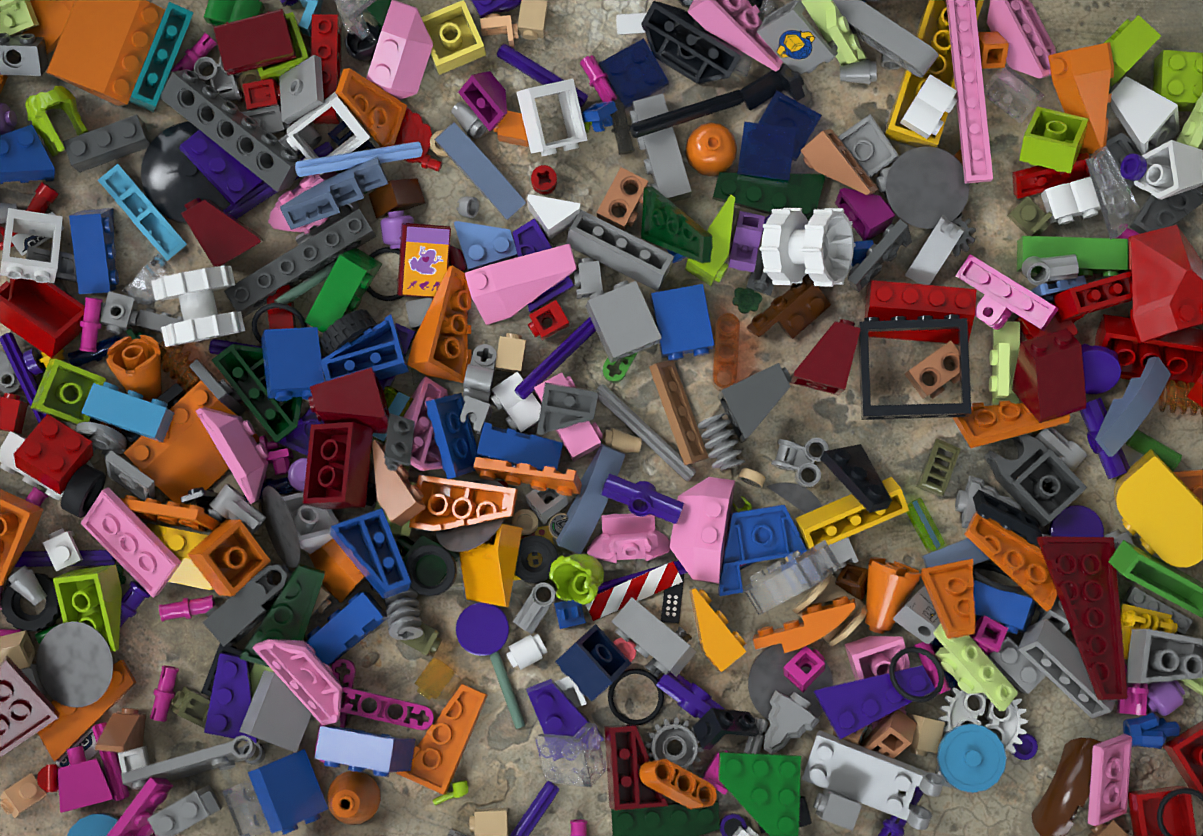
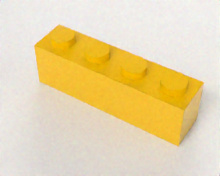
(848, 517)

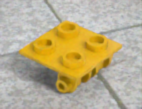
(1141, 618)

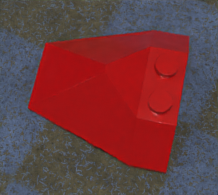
(1164, 283)

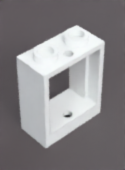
(571, 115)
(298, 143)
(31, 224)

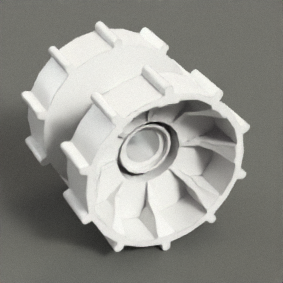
(811, 247)
(198, 305)

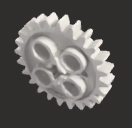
(1006, 728)

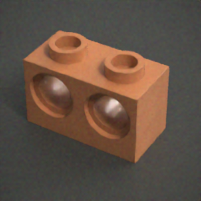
(618, 198)
(934, 366)

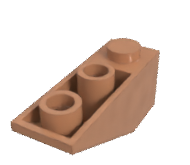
(394, 491)

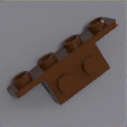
(792, 310)

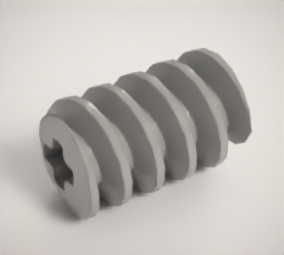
(720, 442)
(404, 615)

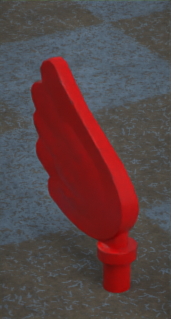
(414, 130)

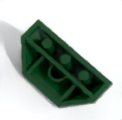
(246, 374)

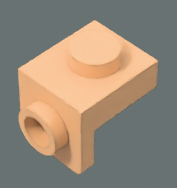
(495, 24)
(21, 796)

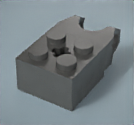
(1030, 472)
(247, 607)

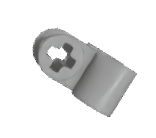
(225, 85)
(480, 374)
(799, 459)

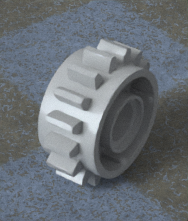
(678, 732)

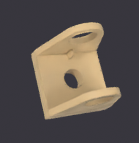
(827, 591)

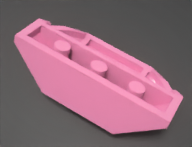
(1025, 34)
(401, 52)
(238, 449)
(424, 449)
(702, 528)
(304, 676)

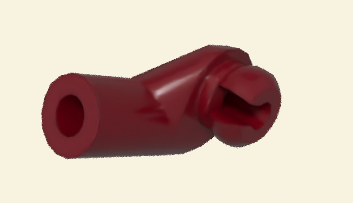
(457, 258)

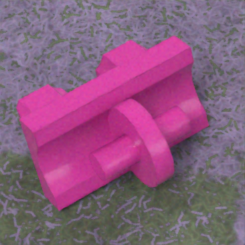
(279, 458)
(1136, 700)

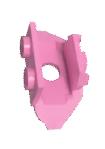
(278, 220)
(628, 538)

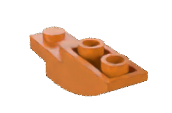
(816, 623)

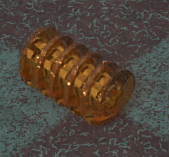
(178, 365)
(1175, 396)

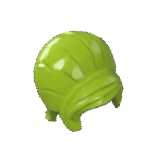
(567, 575)

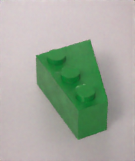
(343, 288)

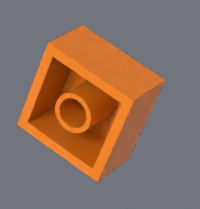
(229, 557)

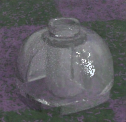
(141, 288)

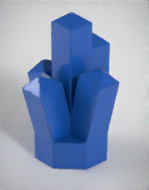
(1150, 730)

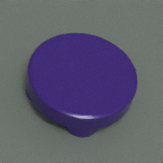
(1101, 368)
(1076, 522)
(482, 629)

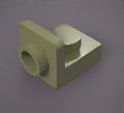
(1030, 217)
(427, 642)
(191, 706)

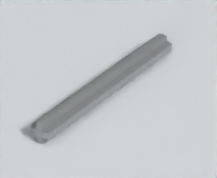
(644, 432)

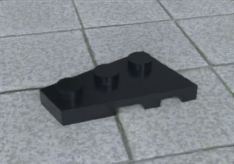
(858, 475)

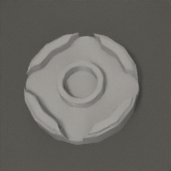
(103, 437)

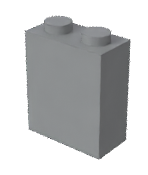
(622, 320)
(276, 714)

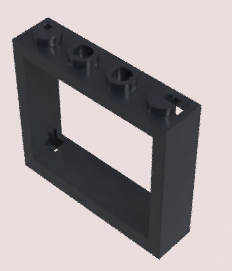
(914, 411)

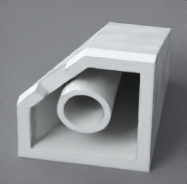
(1144, 114)
(1172, 170)

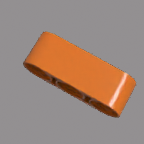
(692, 790)

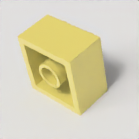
(453, 37)

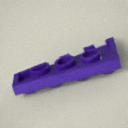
(866, 700)

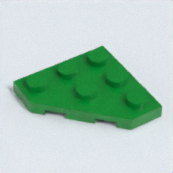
(765, 788)

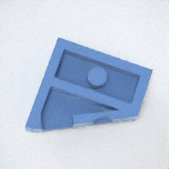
(484, 244)
(1048, 291)

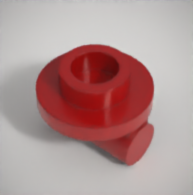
(48, 778)

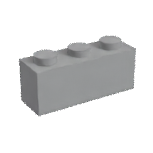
(653, 638)

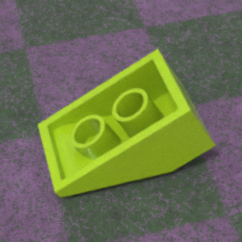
(721, 235)
(92, 599)

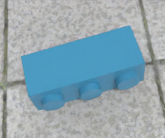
(128, 411)

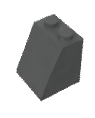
(754, 398)

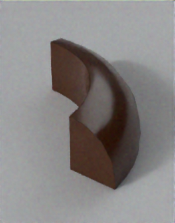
(1067, 789)

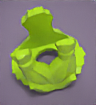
(55, 99)

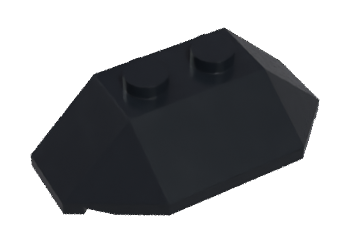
(687, 46)

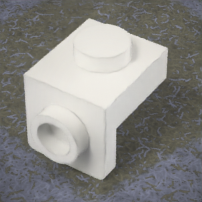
(62, 549)

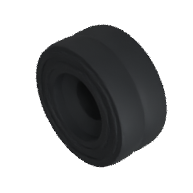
(545, 548)

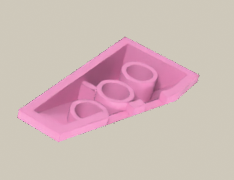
(737, 25)
(514, 283)
(873, 656)

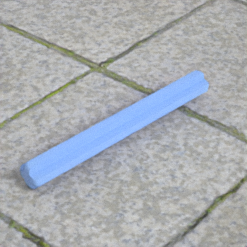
(352, 159)

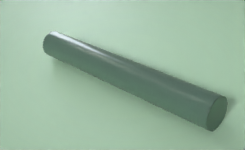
(305, 285)
(507, 690)

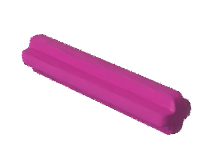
(112, 767)

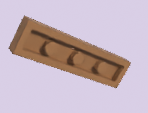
(678, 412)

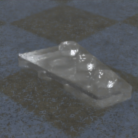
(1112, 191)

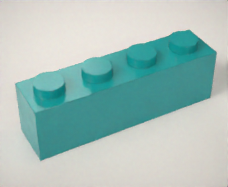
(161, 57)

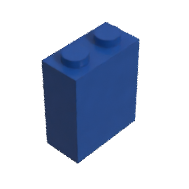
(682, 322)
(291, 362)
(288, 792)

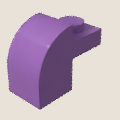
(746, 241)

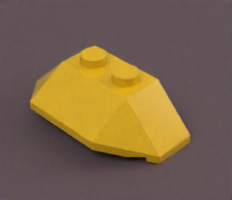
(180, 544)

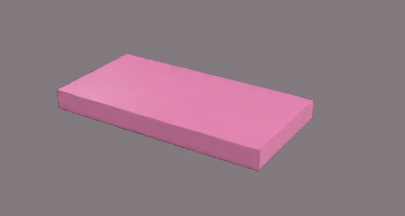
(130, 542)

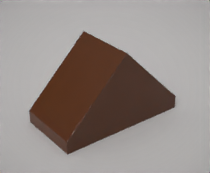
(396, 196)

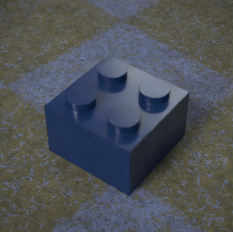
(593, 662)

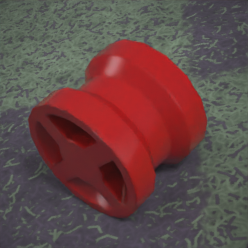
(546, 184)

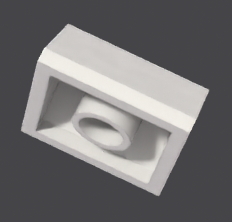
(553, 214)
(310, 522)

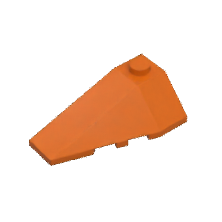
(1083, 88)
(442, 338)
(461, 503)
(341, 573)

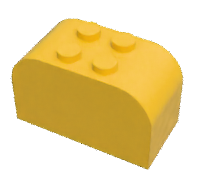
(1161, 511)

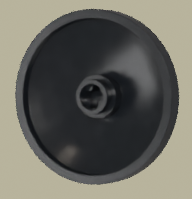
(172, 178)

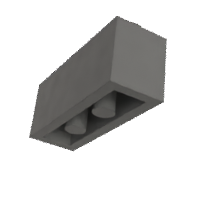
(107, 143)

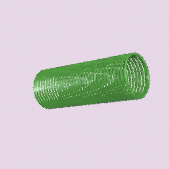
(1144, 445)

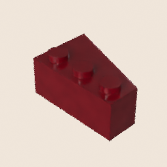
(624, 759)

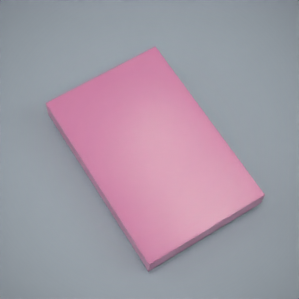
(1109, 779)

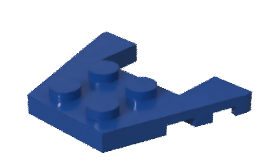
(756, 537)

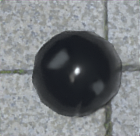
(363, 49)

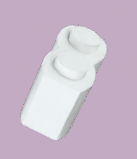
(928, 107)
(1071, 200)
(521, 413)

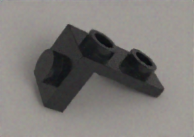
(766, 86)
(203, 499)
(719, 722)

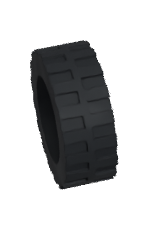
(346, 330)
(19, 619)

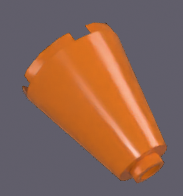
(137, 365)
(887, 592)
(360, 791)

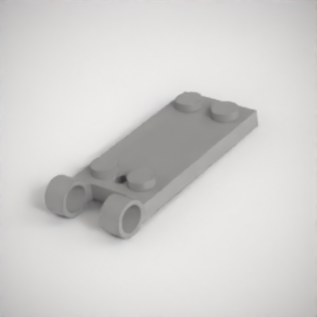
(220, 756)
(871, 778)

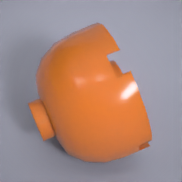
(711, 149)

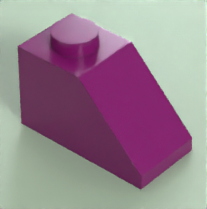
(485, 98)
(867, 212)

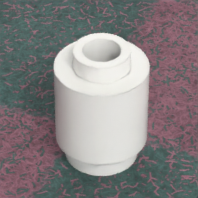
(526, 651)

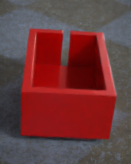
(40, 314)
(1177, 814)

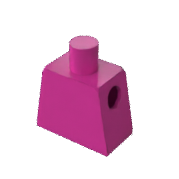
(82, 782)

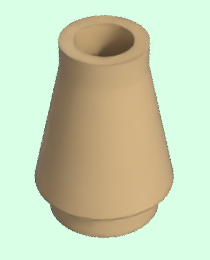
(621, 441)

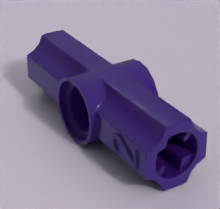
(1093, 418)
(642, 498)
(688, 695)

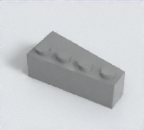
(1163, 657)

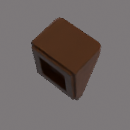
(853, 580)

